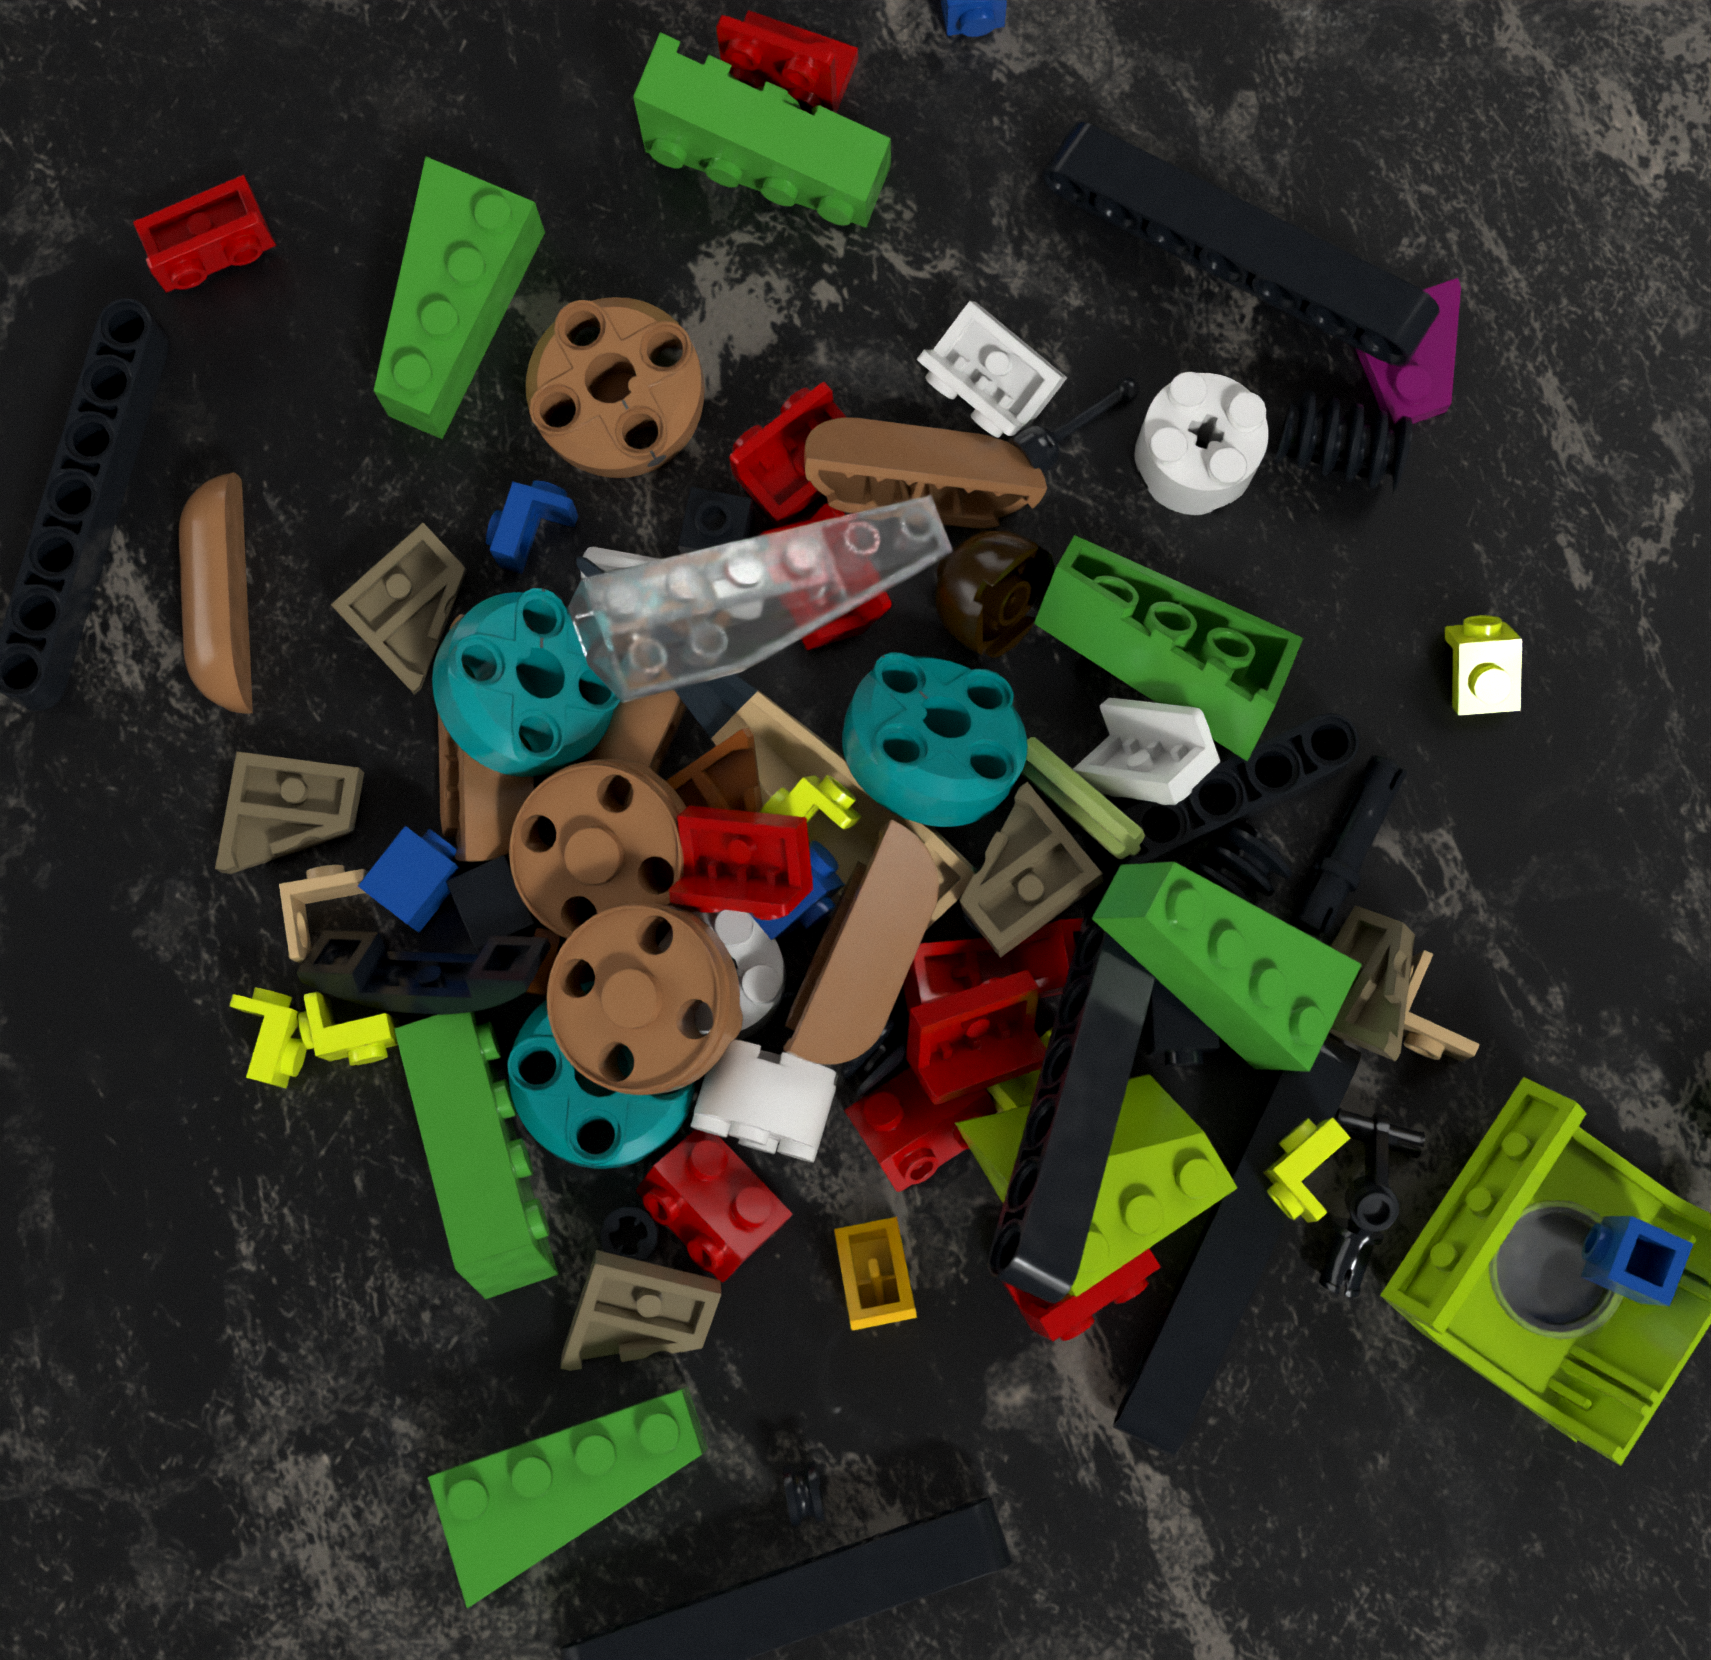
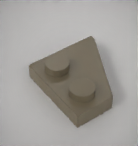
(405, 604)
(285, 808)
(1027, 875)
(1378, 997)
(639, 1311)

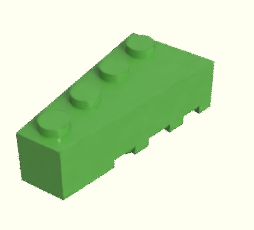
(758, 137)

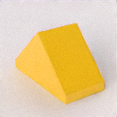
(874, 1273)

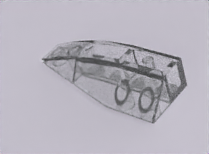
(745, 599)

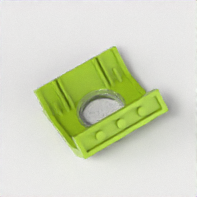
(1505, 1265)

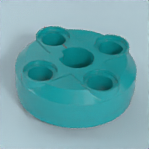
(520, 686)
(934, 739)
(570, 1102)

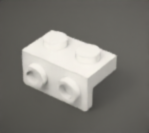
(991, 372)
(1151, 751)

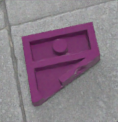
(1426, 382)

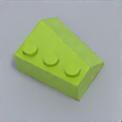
(1153, 1180)

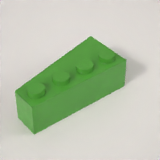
(452, 291)
(1170, 641)
(1230, 962)
(474, 1154)
(545, 1492)

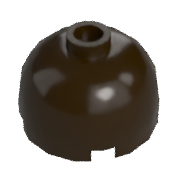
(990, 588)

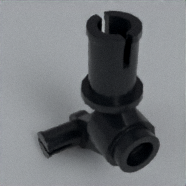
(1367, 1199)

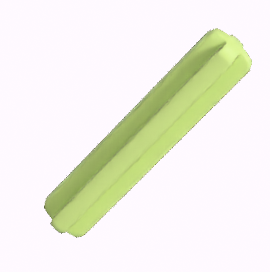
(1081, 801)

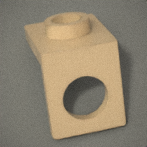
(321, 885)
(1427, 1037)

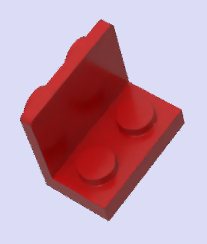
(800, 61)

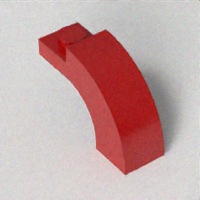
(962, 964)

